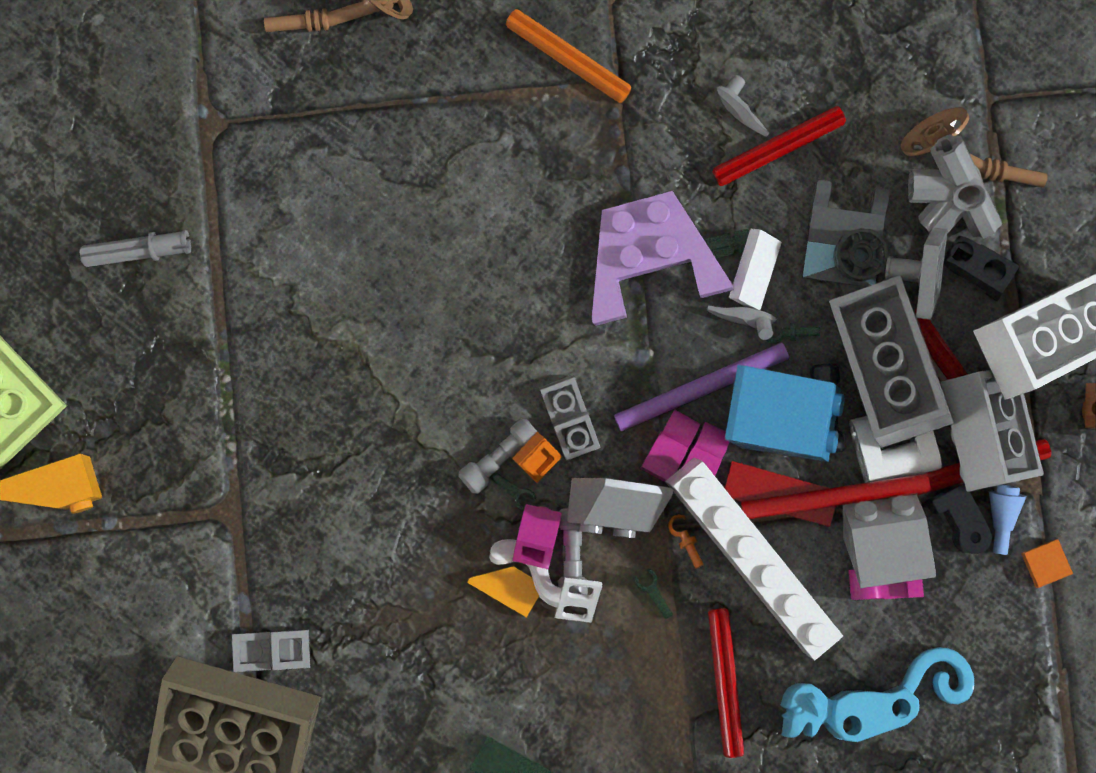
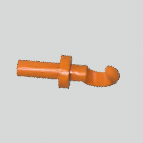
(687, 541)

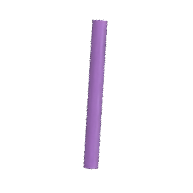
(697, 388)

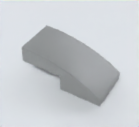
(270, 650)

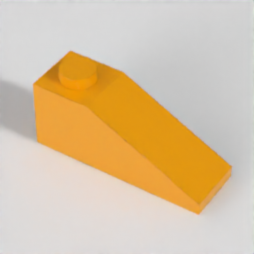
(58, 485)

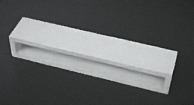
(754, 558)

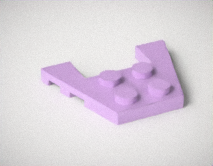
(646, 239)

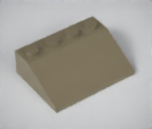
(228, 723)

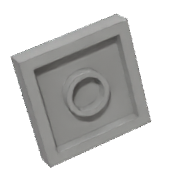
(925, 272)

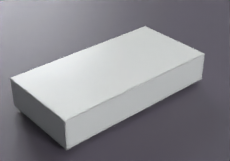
(755, 269)

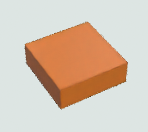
(537, 457)
(1047, 563)

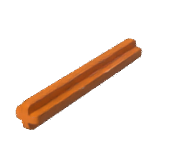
(568, 56)

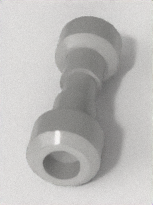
(476, 475)
(572, 541)

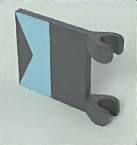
(830, 225)

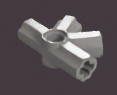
(946, 191)

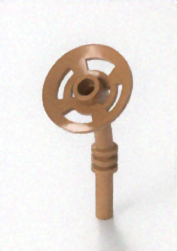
(326, 19)
(941, 125)

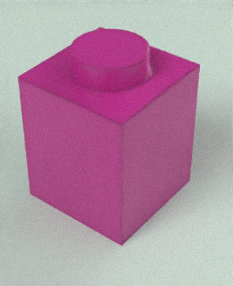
(537, 536)

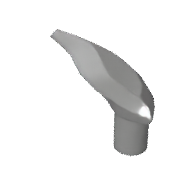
(737, 107)
(747, 316)

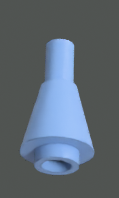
(1005, 509)

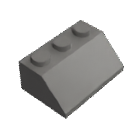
(990, 433)

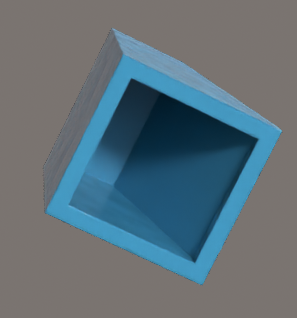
(784, 414)

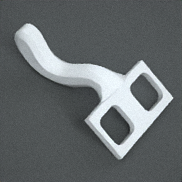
(558, 597)

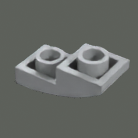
(569, 417)

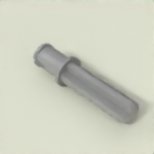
(151, 246)

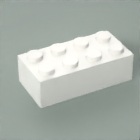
(1042, 339)

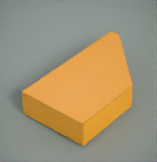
(509, 587)

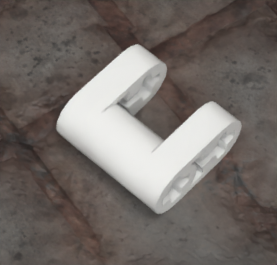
(899, 461)

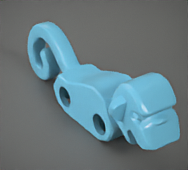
(869, 710)

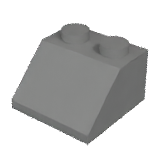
(616, 505)
(888, 541)

